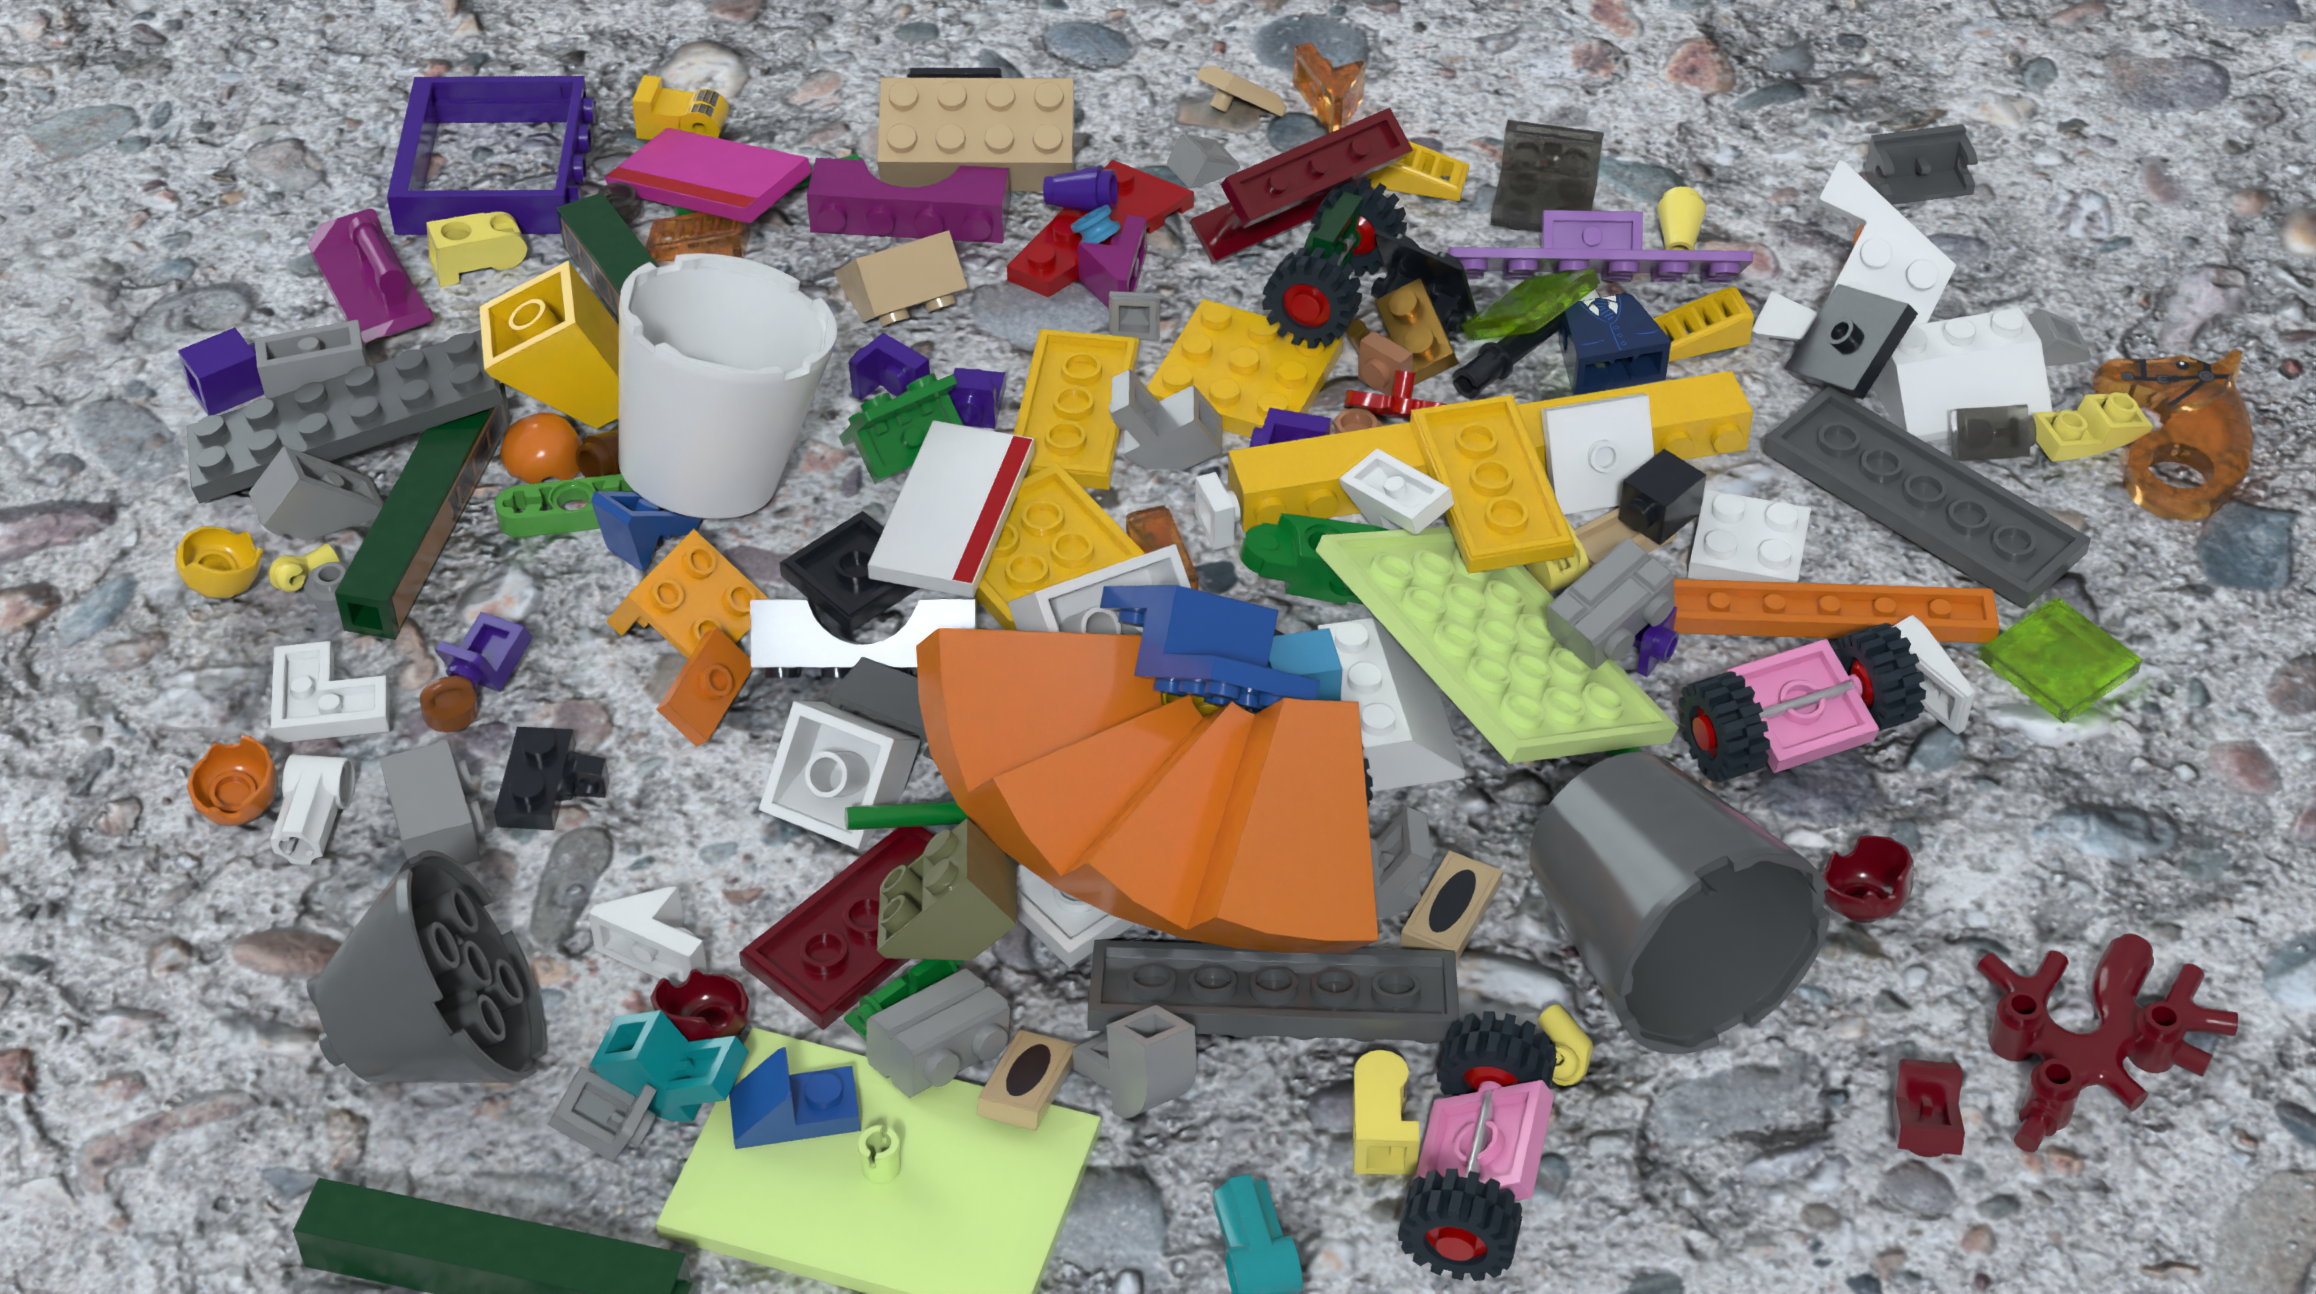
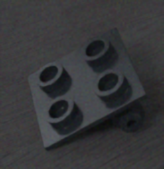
(1440, 274)

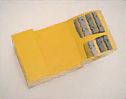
(664, 108)

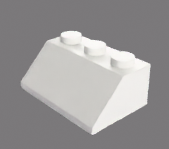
(1963, 364)
(1076, 602)
(1399, 708)

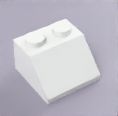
(833, 763)

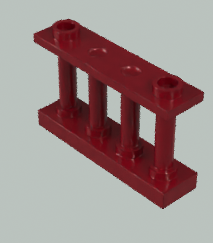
(1292, 185)

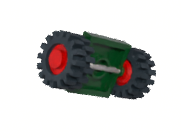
(1313, 288)

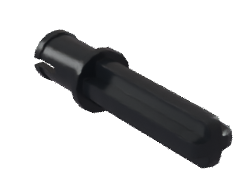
(1497, 359)

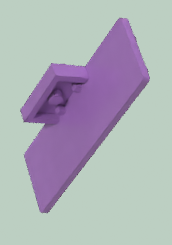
(1604, 242)

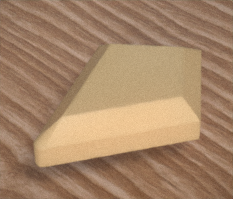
(1231, 85)

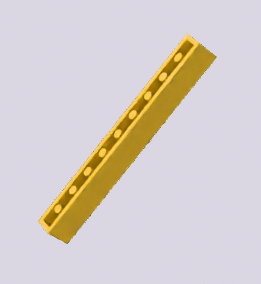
(1302, 476)

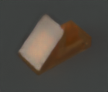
(1328, 90)

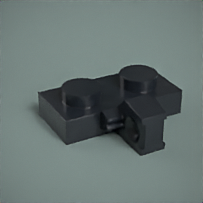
(542, 775)

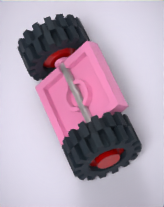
(1802, 703)
(1480, 1147)

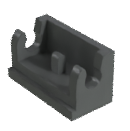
(1921, 164)
(883, 695)

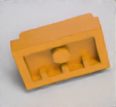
(689, 596)

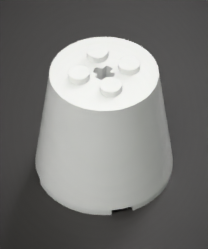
(715, 380)

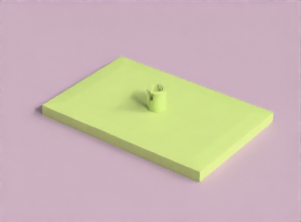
(1492, 649)
(904, 1205)

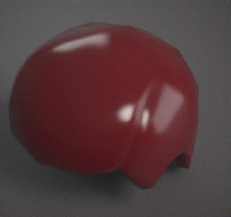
(1869, 880)
(704, 1005)

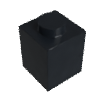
(1662, 496)

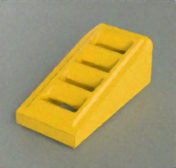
(1422, 174)
(1715, 324)

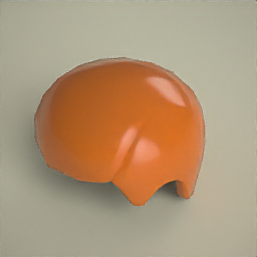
(540, 448)
(234, 782)

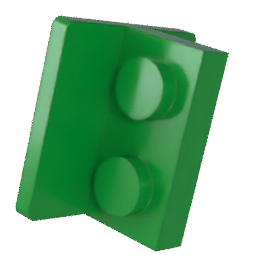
(893, 430)

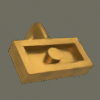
(1414, 326)

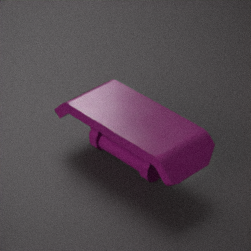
(367, 276)

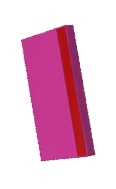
(711, 174)

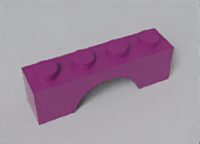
(853, 202)

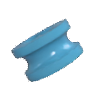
(1096, 225)

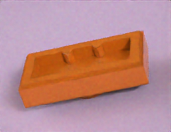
(705, 686)

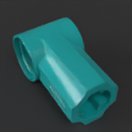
(1256, 1251)

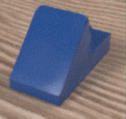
(635, 525)
(783, 1107)

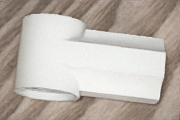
(312, 795)

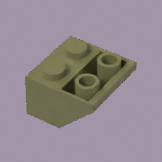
(948, 899)

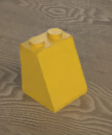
(555, 345)

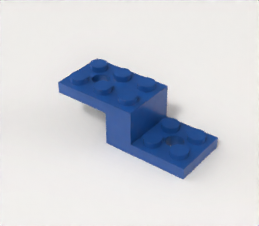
(1206, 645)

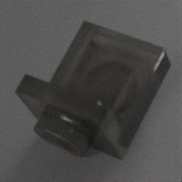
(1992, 432)

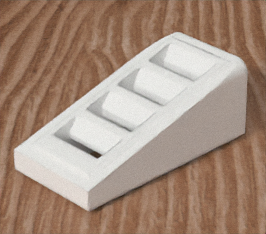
(1940, 677)

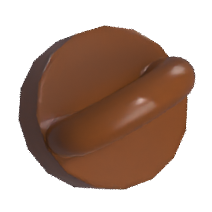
(449, 704)

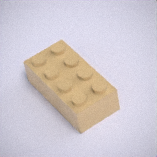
(982, 122)

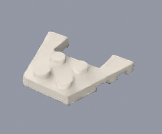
(1886, 260)

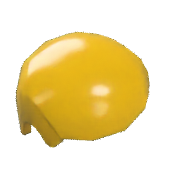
(217, 561)

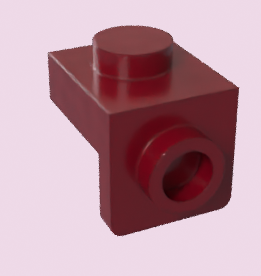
(1927, 1108)

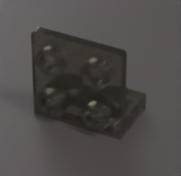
(1545, 171)

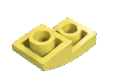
(2096, 427)

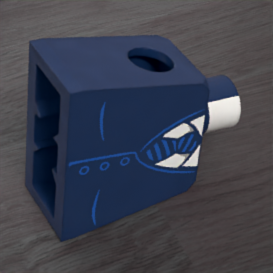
(1611, 344)

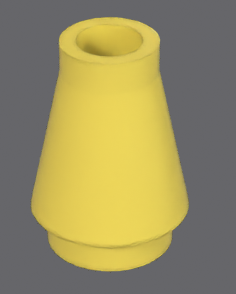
(1681, 217)

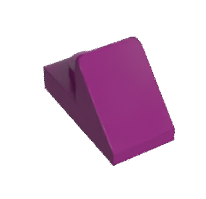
(1114, 265)

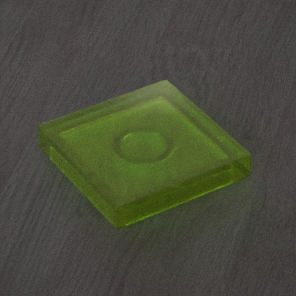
(1531, 304)
(2061, 659)

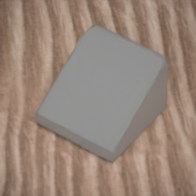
(1200, 161)
(2059, 339)

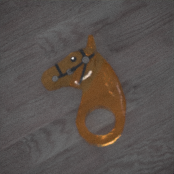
(2202, 429)

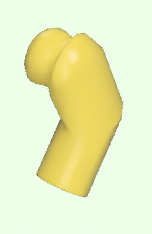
(290, 571)
(1571, 1043)

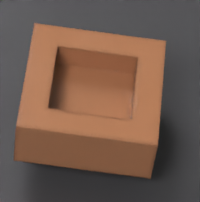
(1379, 360)

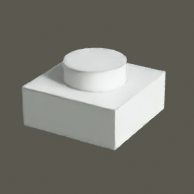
(1216, 510)

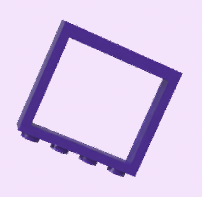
(489, 101)

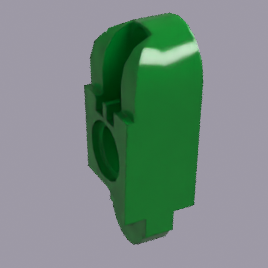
(1289, 555)

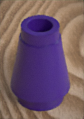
(1082, 189)

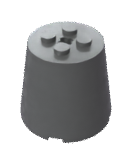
(1676, 901)

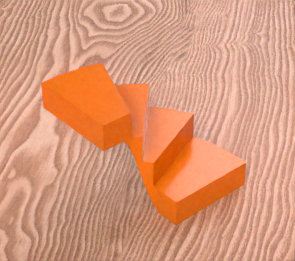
(1149, 810)

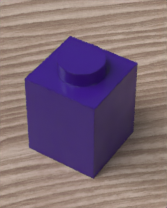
(221, 371)

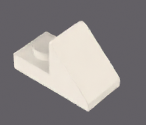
(1395, 493)
(648, 934)

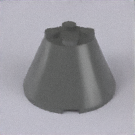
(430, 986)

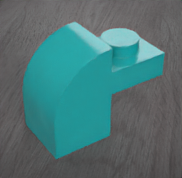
(654, 1052)

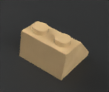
(902, 278)

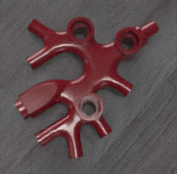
(2072, 1060)

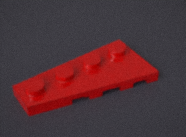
(1052, 256)

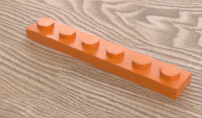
(1830, 609)

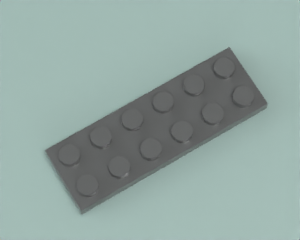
(342, 414)
(1927, 496)
(1278, 993)

